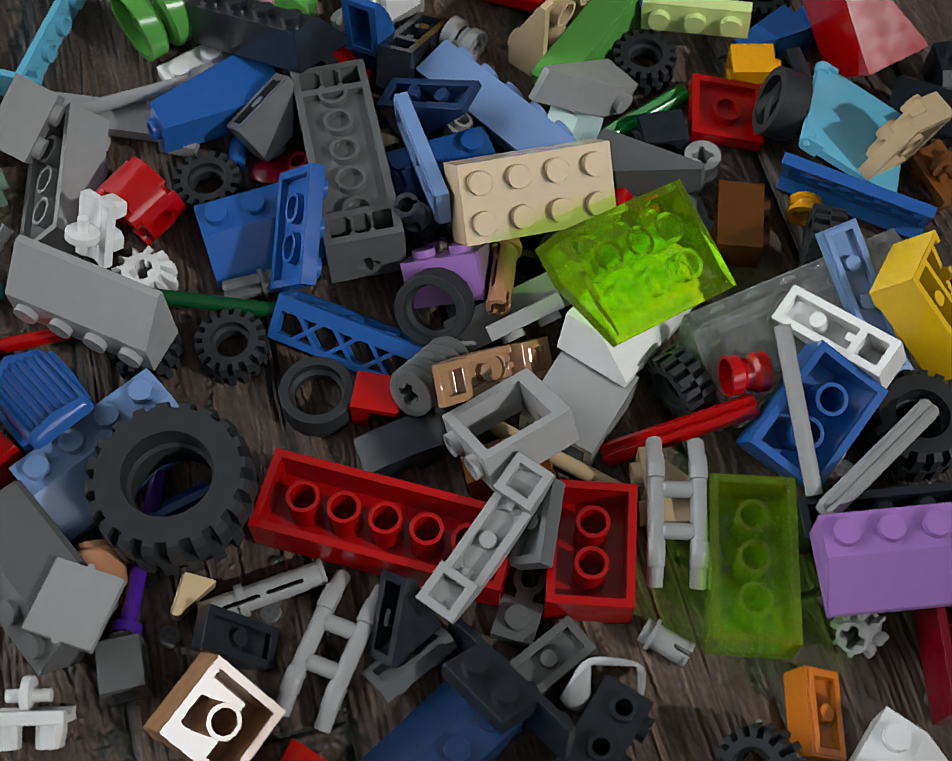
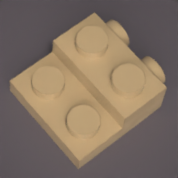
(905, 136)

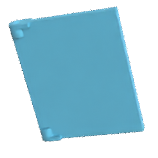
(844, 124)

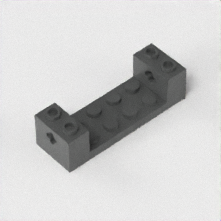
(344, 134)

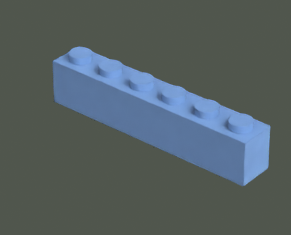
(498, 106)

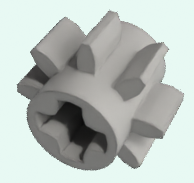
(859, 633)

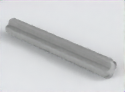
(878, 458)

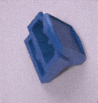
(39, 398)

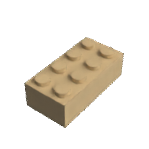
(529, 190)

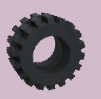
(924, 455)

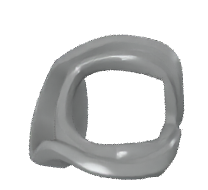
(578, 691)

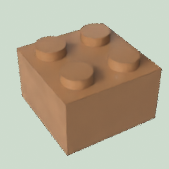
(214, 713)

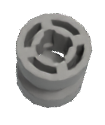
(459, 33)

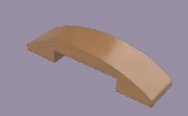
(475, 372)

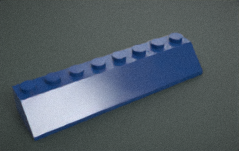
(242, 226)

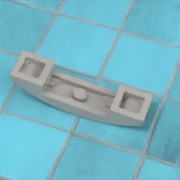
(488, 539)

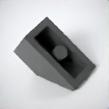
(267, 119)

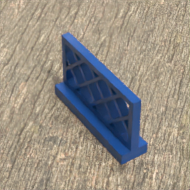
(862, 199)

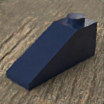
(434, 100)

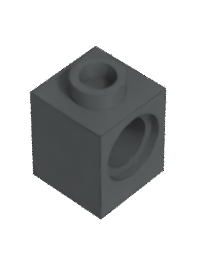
(123, 668)

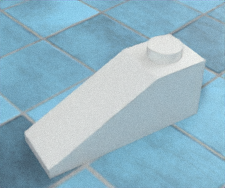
(855, 339)

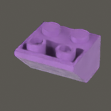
(469, 263)

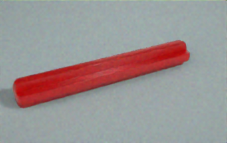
(682, 428)

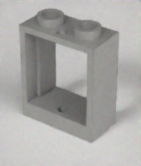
(539, 441)

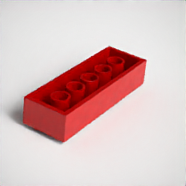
(363, 519)

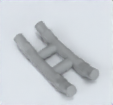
(659, 530)
(338, 673)

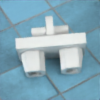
(95, 227)
(49, 720)

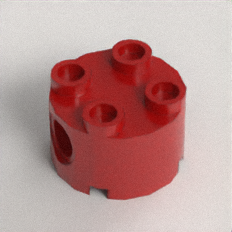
(149, 202)

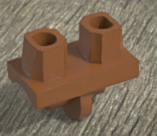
(934, 169)

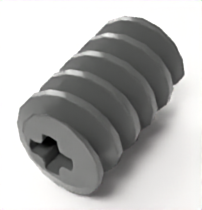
(413, 382)

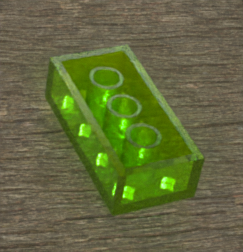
(752, 568)

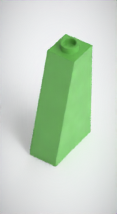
(593, 33)

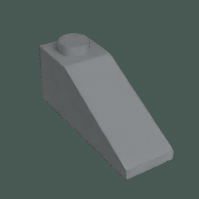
(585, 87)

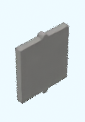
(74, 605)

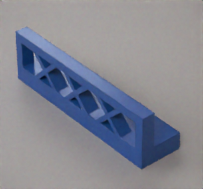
(342, 322)

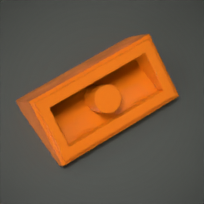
(815, 713)

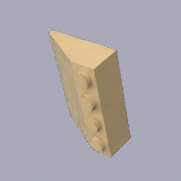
(541, 31)

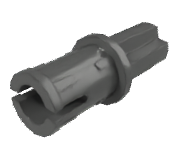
(249, 286)

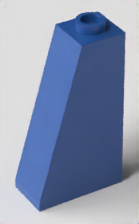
(206, 103)

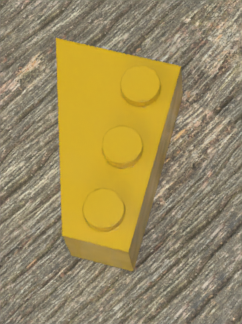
(917, 301)

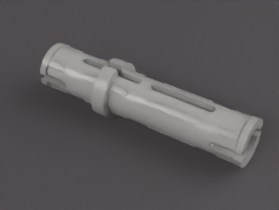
(312, 576)

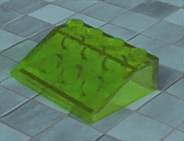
(637, 263)

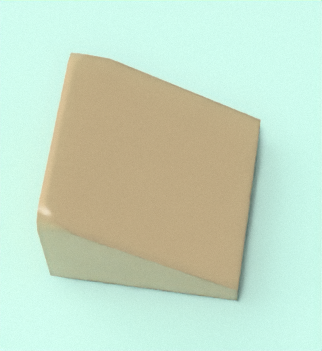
(190, 590)

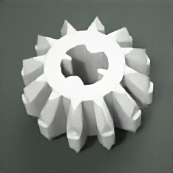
(149, 269)

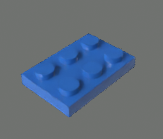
(299, 228)

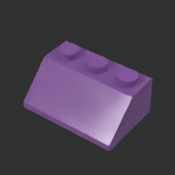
(884, 559)

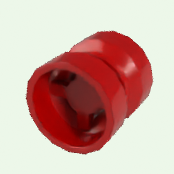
(745, 373)

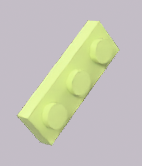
(702, 17)

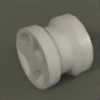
(708, 153)

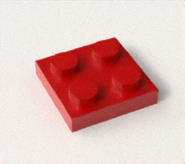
(722, 112)

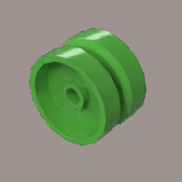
(153, 24)

